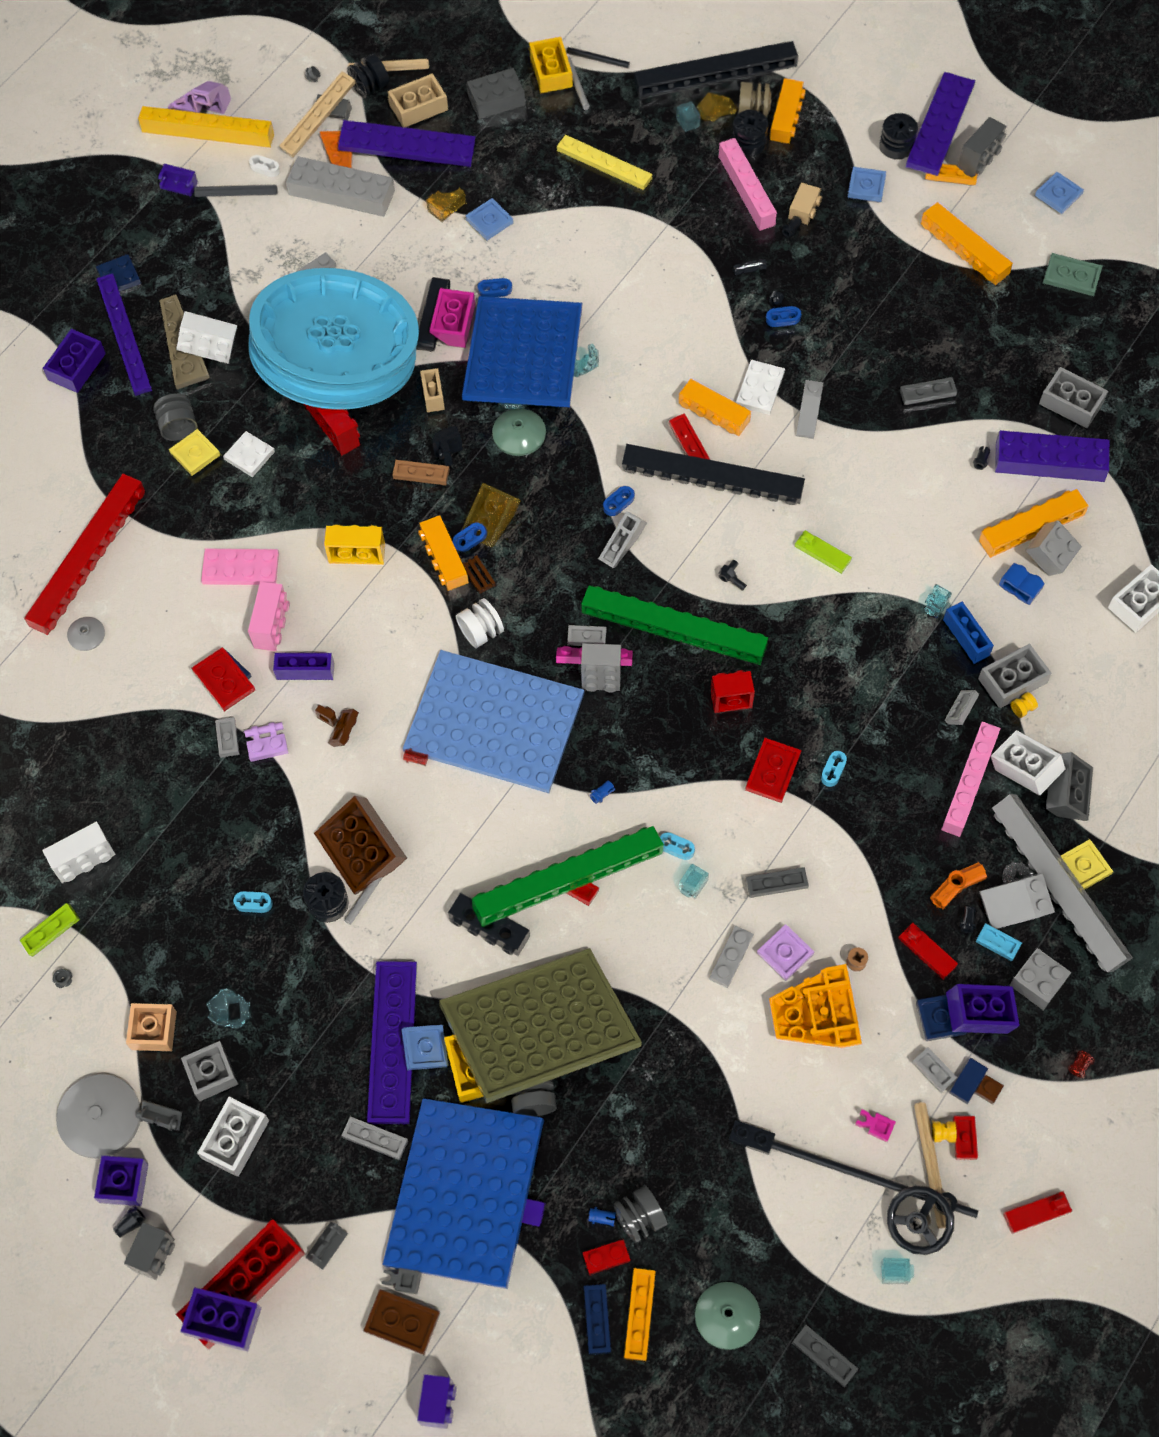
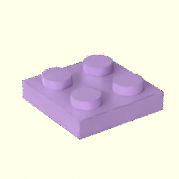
(785, 952)

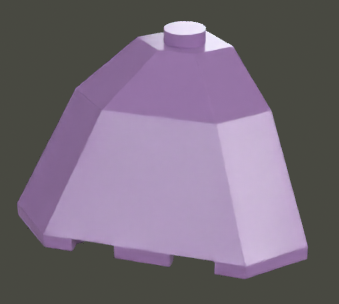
(207, 96)

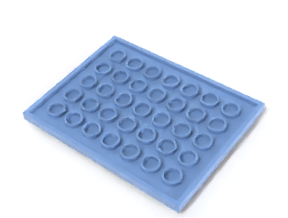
(494, 721)

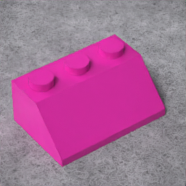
(453, 317)

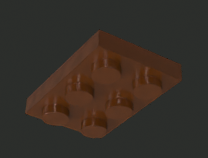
(401, 1322)

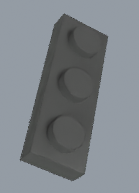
(928, 391)
(777, 882)
(825, 1356)

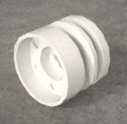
(477, 624)

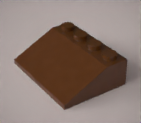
(360, 844)

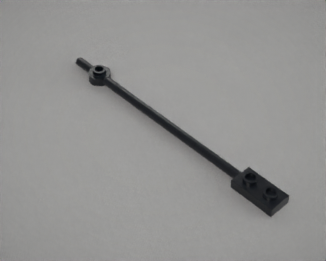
(763, 1142)

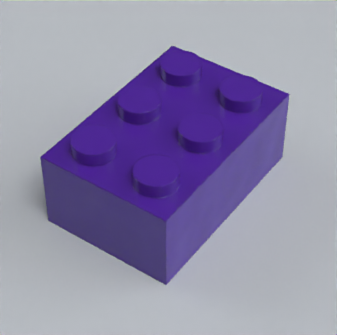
(74, 360)
(982, 1009)
(221, 1319)

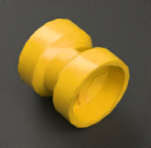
(1024, 704)
(944, 1131)

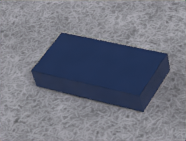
(968, 1080)

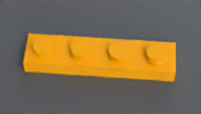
(639, 1314)

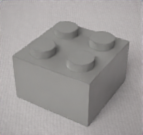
(1053, 548)
(1040, 978)
(209, 1071)

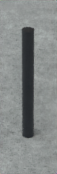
(598, 57)

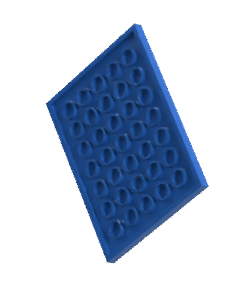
(523, 351)
(464, 1193)

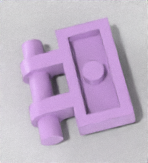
(268, 746)

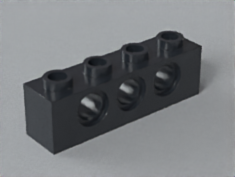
(510, 945)

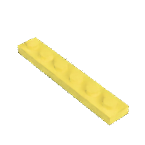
(604, 162)

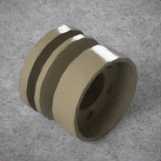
(755, 99)

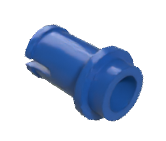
(599, 794)
(599, 1216)

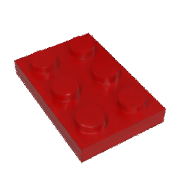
(223, 679)
(773, 770)

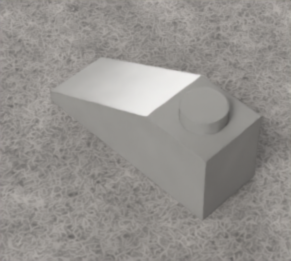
(809, 409)
(622, 539)

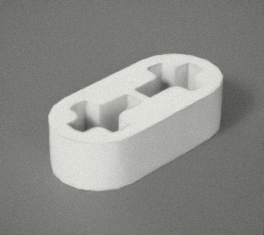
(263, 165)

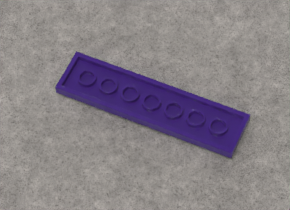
(940, 123)
(406, 143)
(393, 1010)

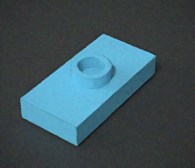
(998, 942)

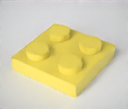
(194, 452)
(1087, 864)

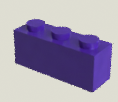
(303, 666)

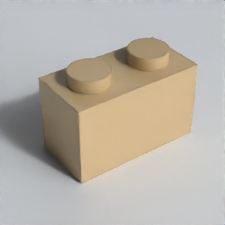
(805, 203)
(432, 390)

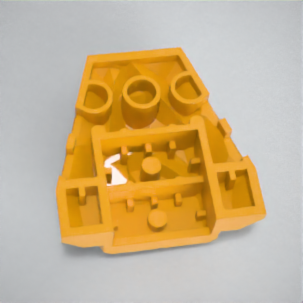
(818, 1010)

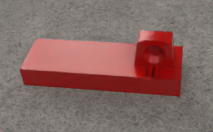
(687, 437)
(928, 951)
(1037, 1212)

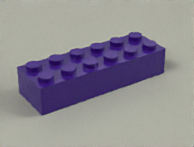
(1052, 456)

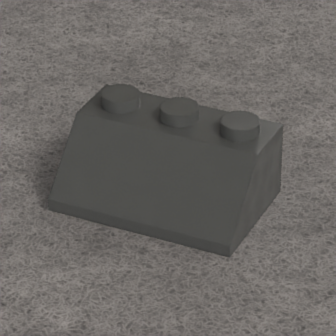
(1071, 791)

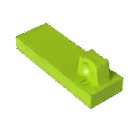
(823, 552)
(49, 929)

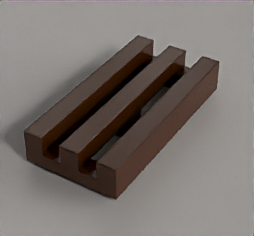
(472, 563)

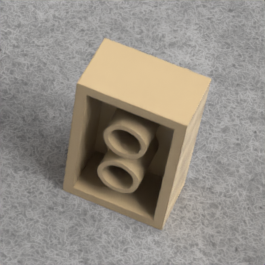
(417, 100)

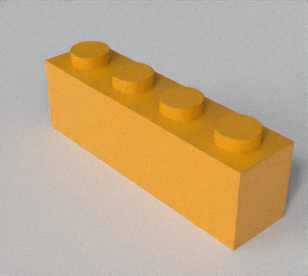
(786, 111)
(714, 407)
(443, 552)

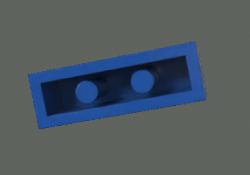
(968, 632)

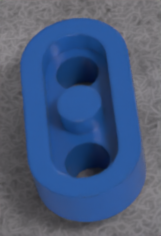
(497, 287)
(783, 316)
(617, 501)
(470, 537)

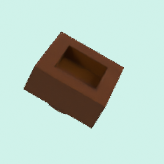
(326, 715)
(989, 1089)

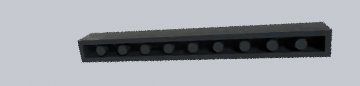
(715, 69)
(713, 474)

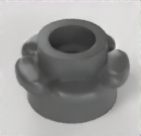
(312, 74)
(62, 973)

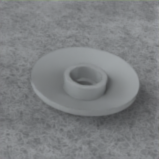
(86, 640)

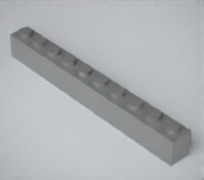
(1062, 884)

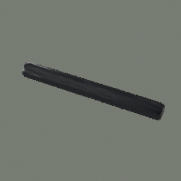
(238, 190)

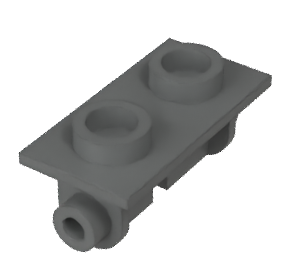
(160, 1115)
(326, 1245)

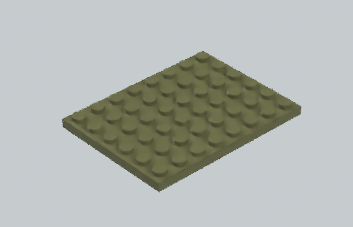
(539, 1024)

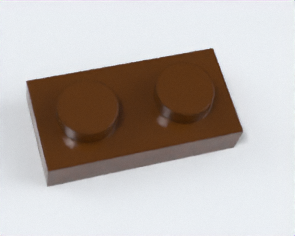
(343, 728)

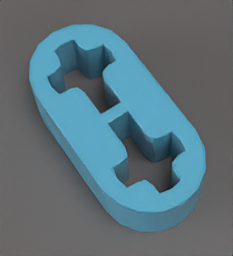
(830, 767)
(677, 842)
(251, 906)

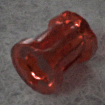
(1081, 1064)

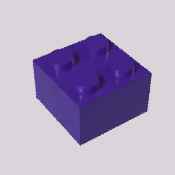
(121, 1181)
(436, 1401)

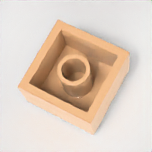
(151, 1027)

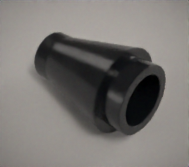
(129, 1222)

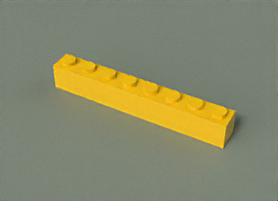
(206, 126)

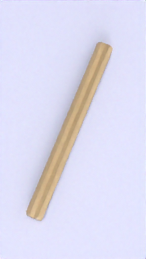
(929, 1156)

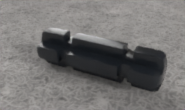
(750, 266)

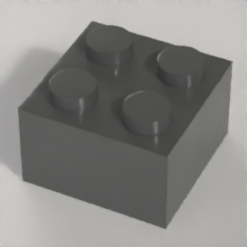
(150, 1251)

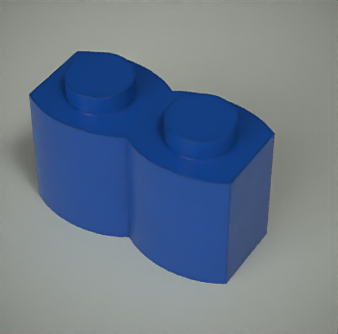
(1022, 583)

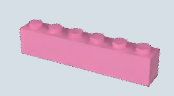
(747, 184)
(970, 779)

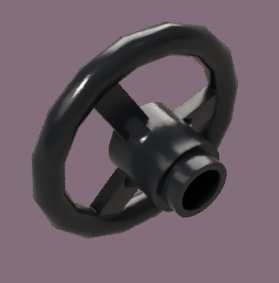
(923, 1214)

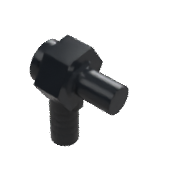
(728, 574)

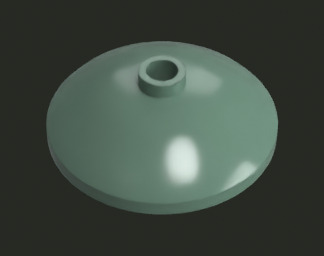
(519, 439)
(724, 1331)

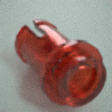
(415, 757)

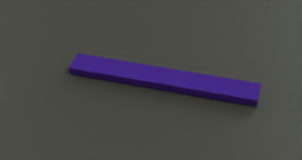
(124, 334)

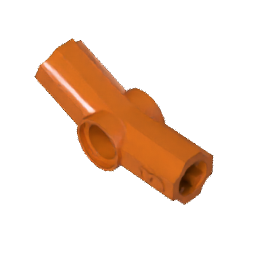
(966, 877)

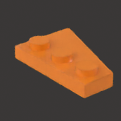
(330, 141)

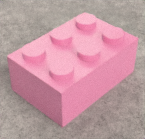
(268, 616)

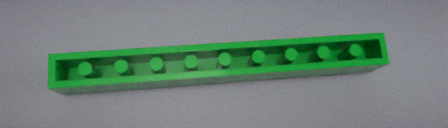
(674, 624)
(567, 875)

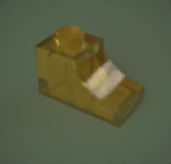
(715, 106)
(445, 204)

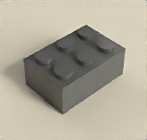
(496, 93)
(982, 147)

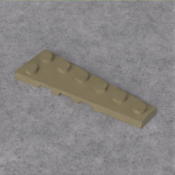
(185, 366)

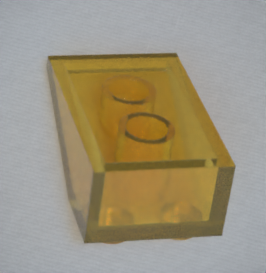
(494, 511)

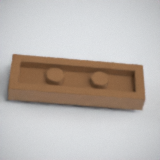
(421, 472)

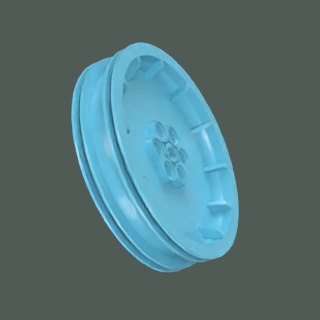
(333, 338)

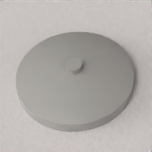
(98, 1116)

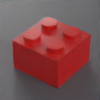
(732, 691)

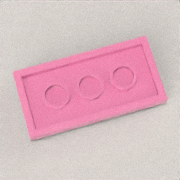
(240, 566)

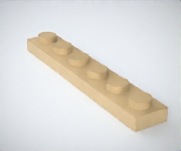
(317, 114)

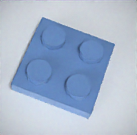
(867, 184)
(1059, 192)
(489, 219)
(424, 1047)

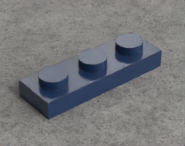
(597, 1319)

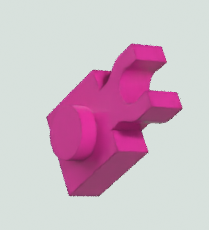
(878, 1126)

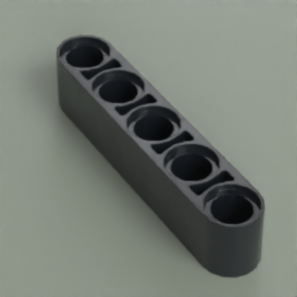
(426, 340)

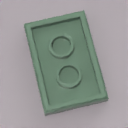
(1072, 274)

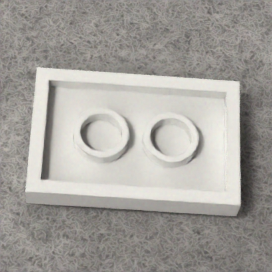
(760, 387)

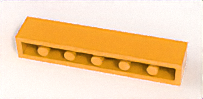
(966, 243)
(1028, 524)

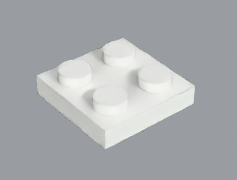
(249, 454)

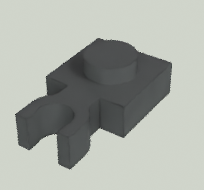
(406, 1280)

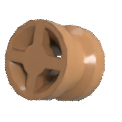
(857, 964)

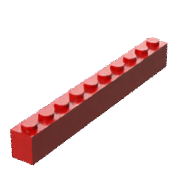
(85, 554)

